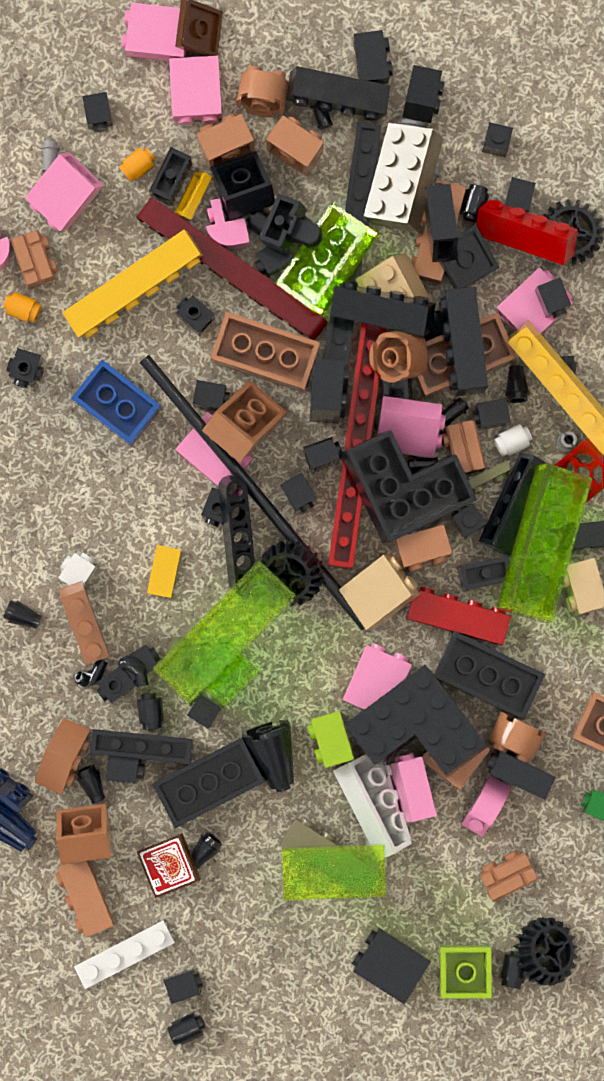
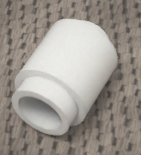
(513, 440)

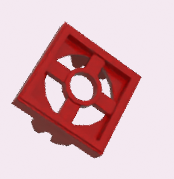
(588, 448)

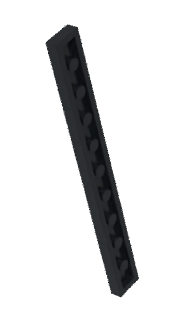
(359, 187)

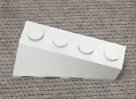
(374, 803)

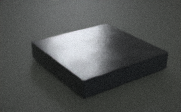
(472, 261)

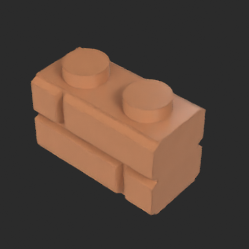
(33, 258)
(465, 443)
(508, 875)

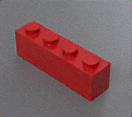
(527, 232)
(460, 617)

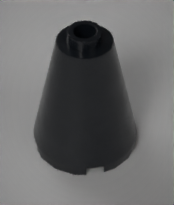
(272, 753)

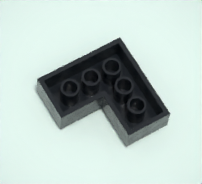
(403, 500)
(421, 711)

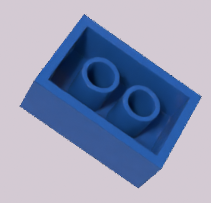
(116, 403)

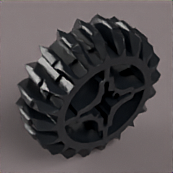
(592, 237)
(300, 566)
(554, 955)

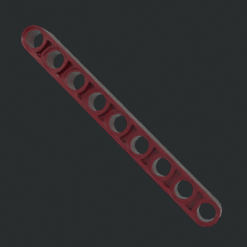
(236, 271)

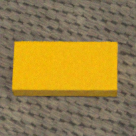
(193, 195)
(164, 571)

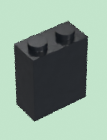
(441, 222)
(520, 774)
(390, 965)

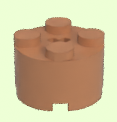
(262, 92)
(398, 356)
(516, 736)

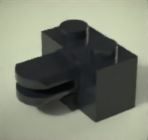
(287, 226)

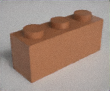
(84, 622)
(85, 897)

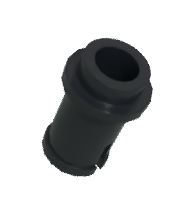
(322, 118)
(454, 410)
(417, 464)

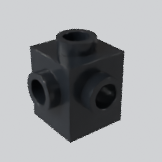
(25, 359)

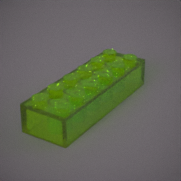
(544, 543)
(224, 633)

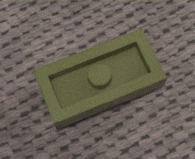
(496, 474)

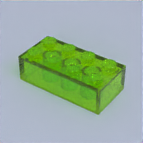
(320, 268)
(333, 872)

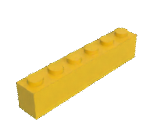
(133, 284)
(560, 382)

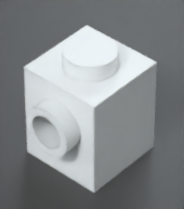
(77, 569)

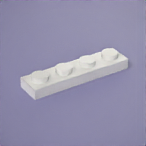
(124, 954)

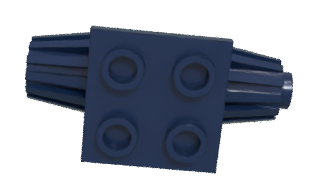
(13, 827)

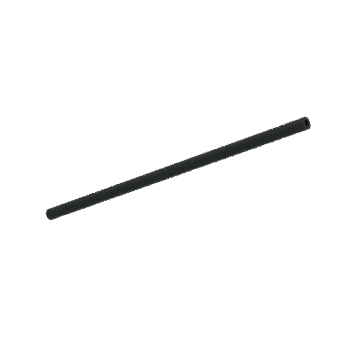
(238, 472)

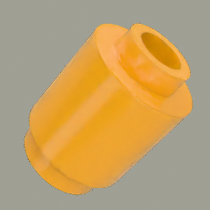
(137, 164)
(22, 307)

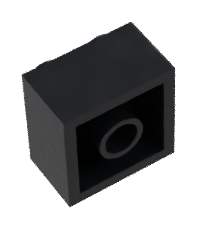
(243, 185)

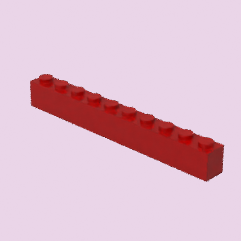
(358, 430)

